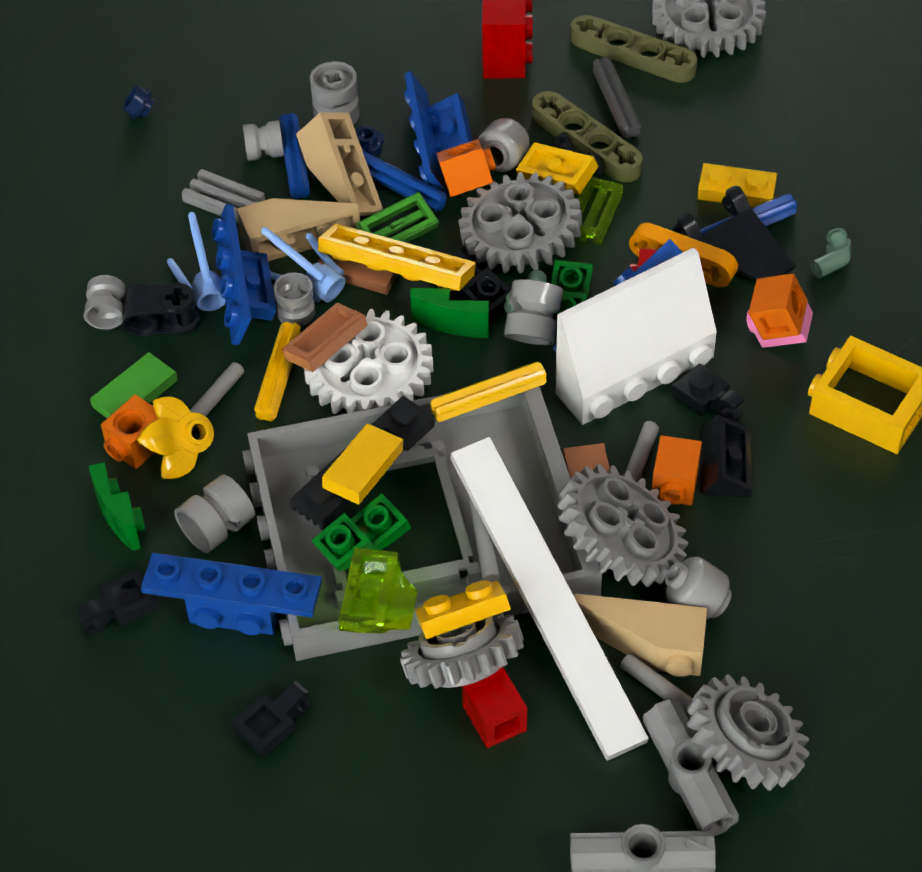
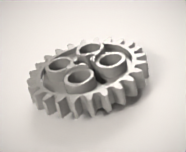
(688, 23)
(520, 222)
(622, 525)

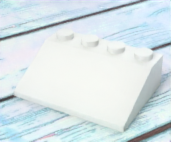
(634, 337)

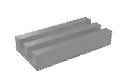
(221, 188)

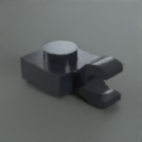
(707, 391)
(118, 600)
(270, 722)

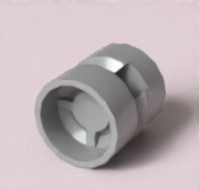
(335, 89)
(533, 312)
(209, 517)

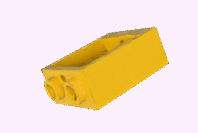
(858, 417)

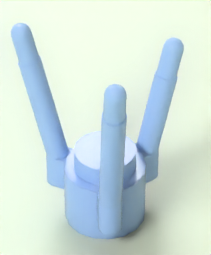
(325, 278)
(205, 283)

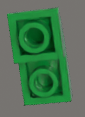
(575, 280)
(461, 318)
(117, 507)
(370, 528)

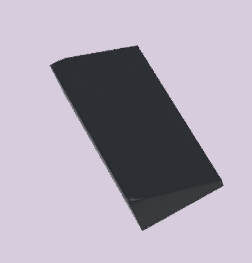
(725, 458)

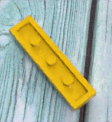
(397, 257)

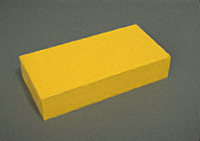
(362, 463)

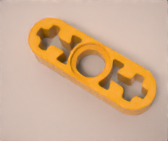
(716, 263)

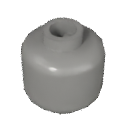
(507, 143)
(698, 584)

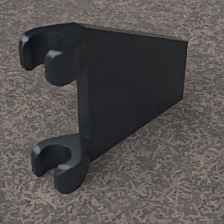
(743, 237)

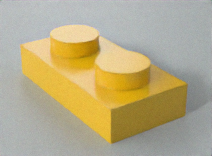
(561, 164)
(716, 179)
(448, 613)

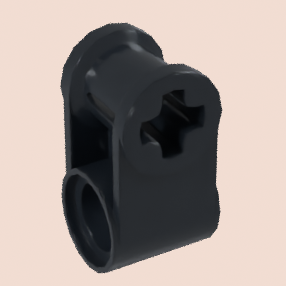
(157, 309)

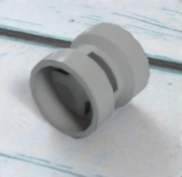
(263, 140)
(294, 298)
(105, 302)

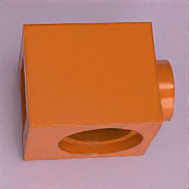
(466, 167)
(778, 306)
(123, 429)
(676, 469)

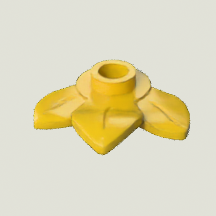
(173, 438)

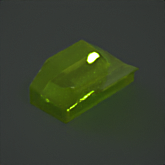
(376, 594)

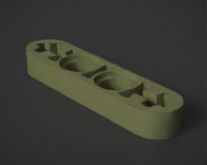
(671, 63)
(592, 131)

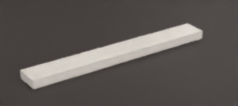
(549, 599)

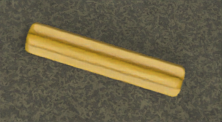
(276, 374)
(488, 391)

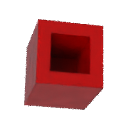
(495, 708)

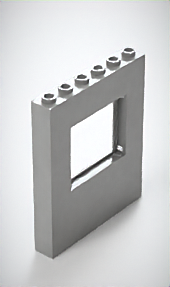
(295, 453)

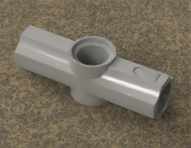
(699, 788)
(670, 851)

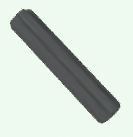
(616, 98)

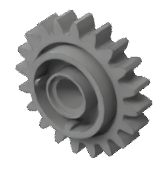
(463, 653)
(748, 732)

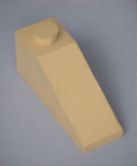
(338, 160)
(291, 222)
(656, 633)

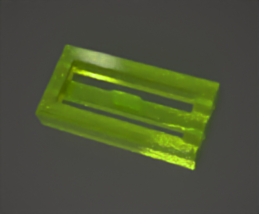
(587, 229)

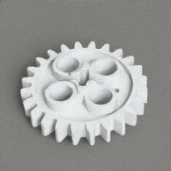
(374, 367)

